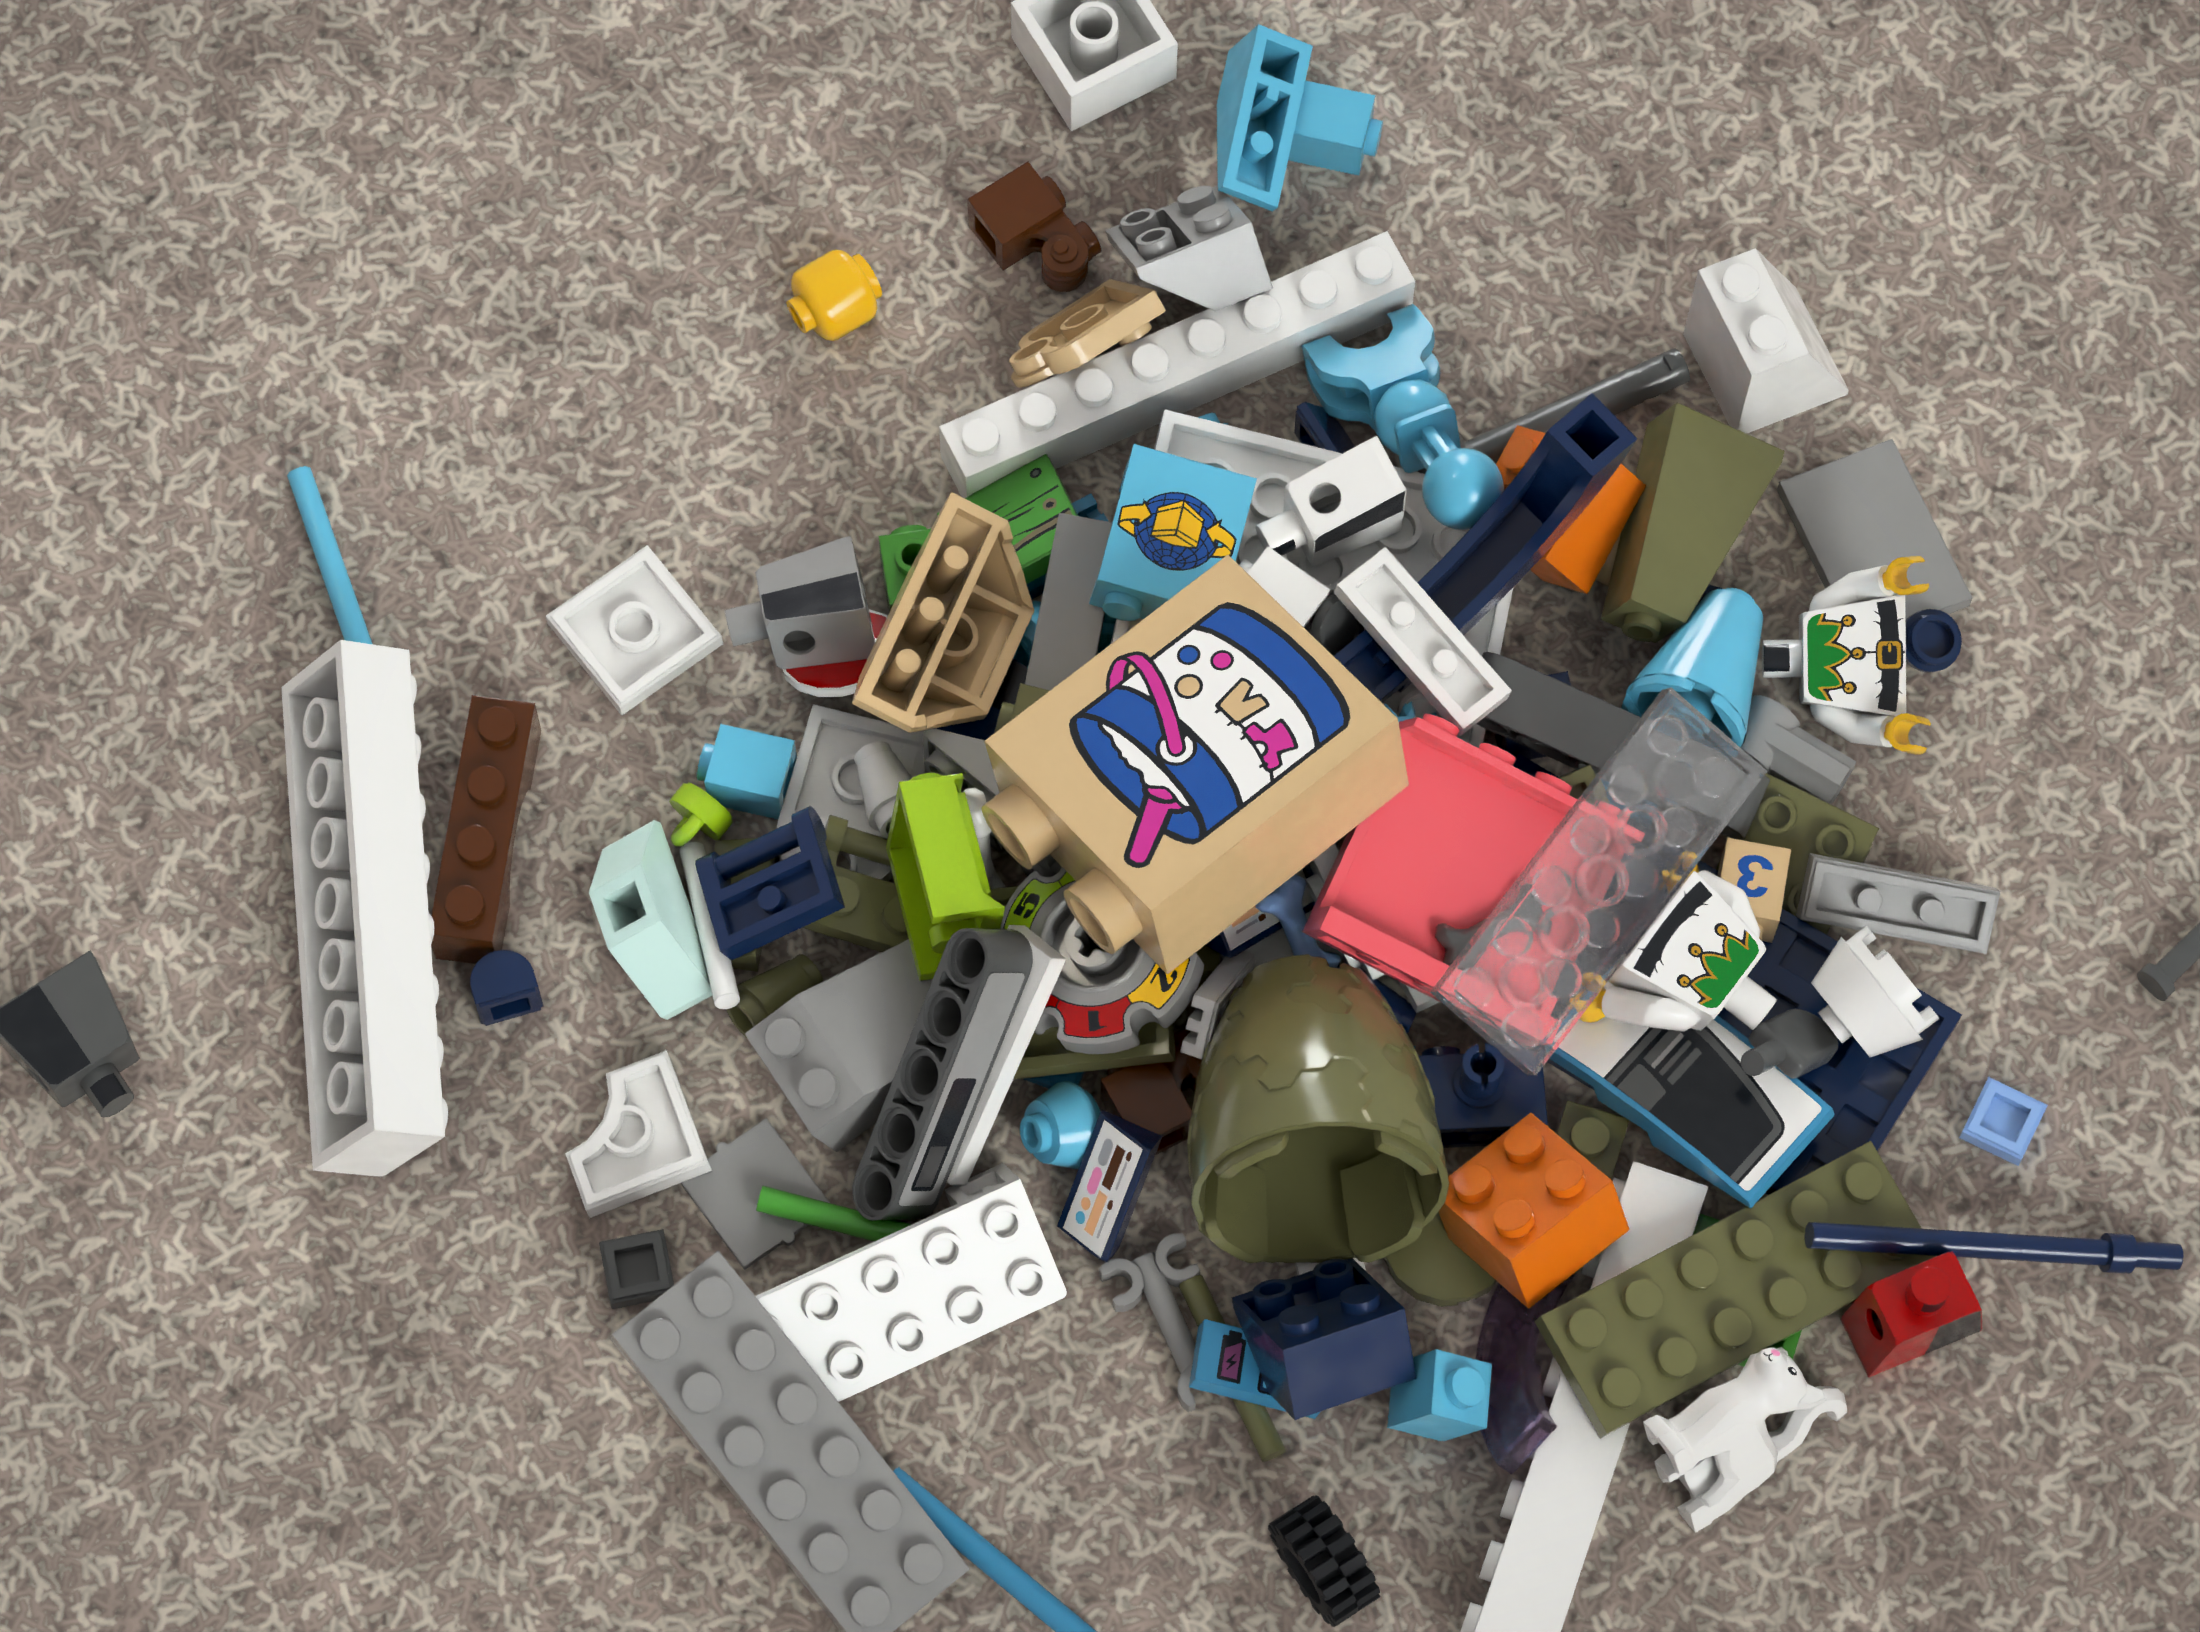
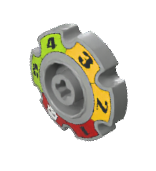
(1102, 995)

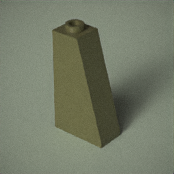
(1694, 504)

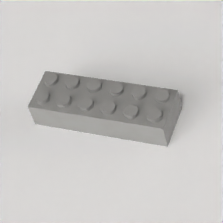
(788, 1451)

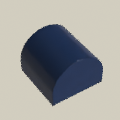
(504, 987)

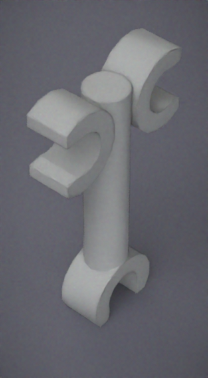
(1153, 1275)

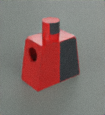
(1918, 1313)

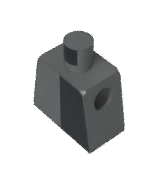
(72, 1037)

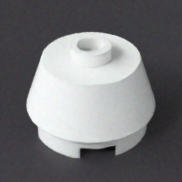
(1869, 997)

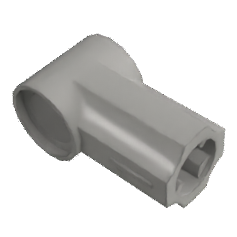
(1792, 753)

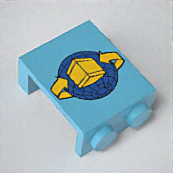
(1168, 530)

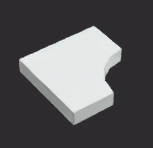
(642, 1140)

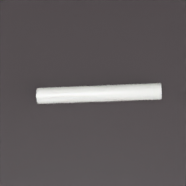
(717, 964)

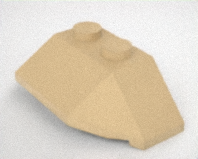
(949, 625)

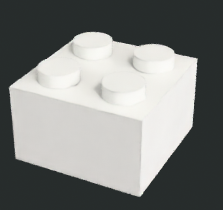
(1094, 52)

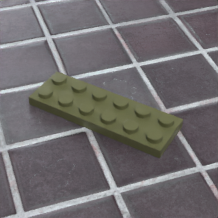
(1724, 1292)

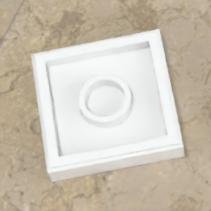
(634, 630)

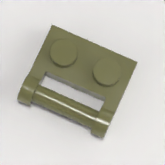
(871, 905)

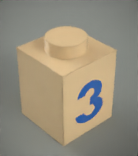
(1762, 875)

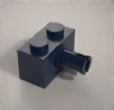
(1480, 1094)

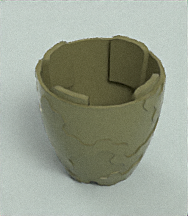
(1313, 1121)

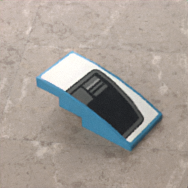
(1698, 1099)

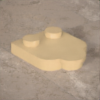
(1084, 330)

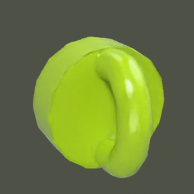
(699, 812)

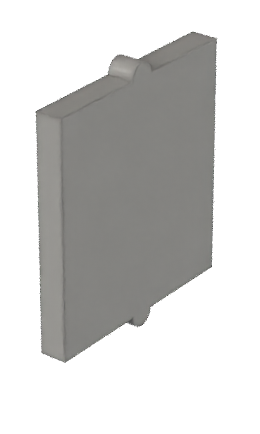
(733, 1187)

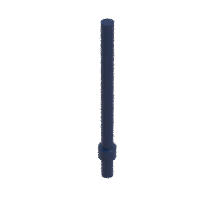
(2111, 1252)

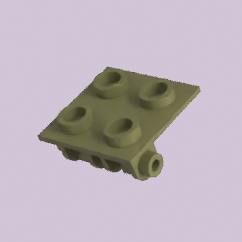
(1807, 826)

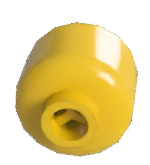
(834, 295)

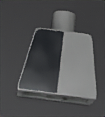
(809, 608)

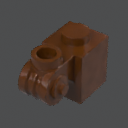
(1027, 216)
(1154, 1094)

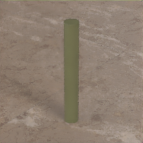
(1254, 1416)

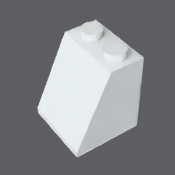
(1758, 343)

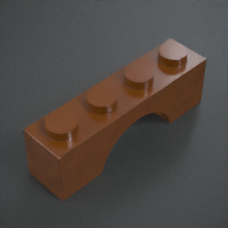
(480, 836)

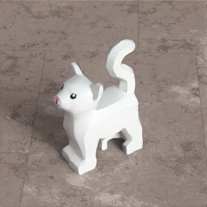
(1722, 1438)

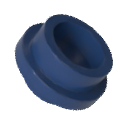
(1932, 640)

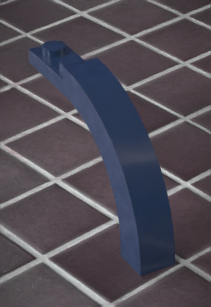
(1512, 534)

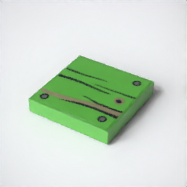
(1031, 504)

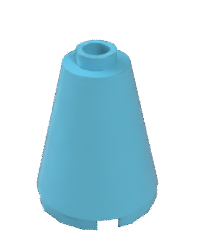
(1708, 662)

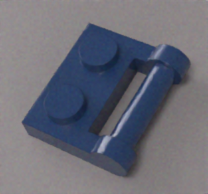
(775, 898)

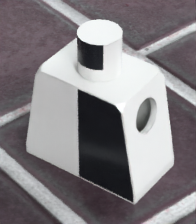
(1339, 506)

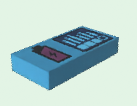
(1227, 1366)

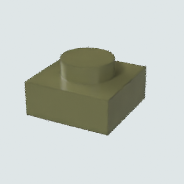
(1594, 1134)

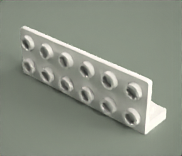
(921, 1287)

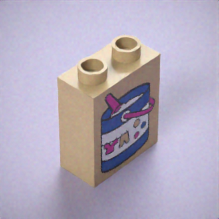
(1192, 767)

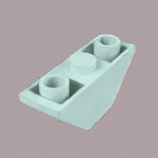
(650, 920)

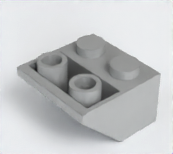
(1195, 248)

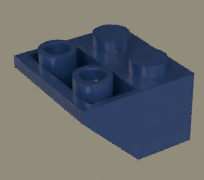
(1325, 1337)

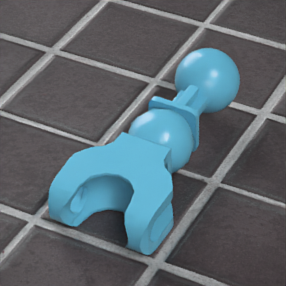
(1398, 396)

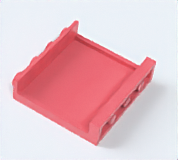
(1435, 853)

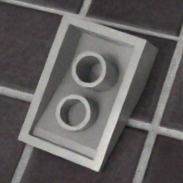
(843, 1043)

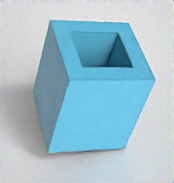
(1335, 128)
(748, 770)
(1444, 1399)

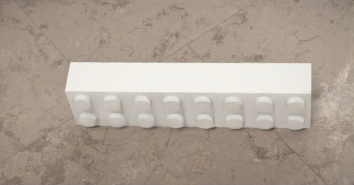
(363, 910)

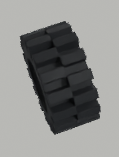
(1324, 1560)

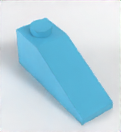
(1259, 114)

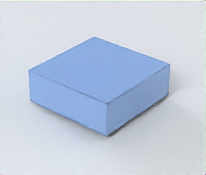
(2003, 1121)

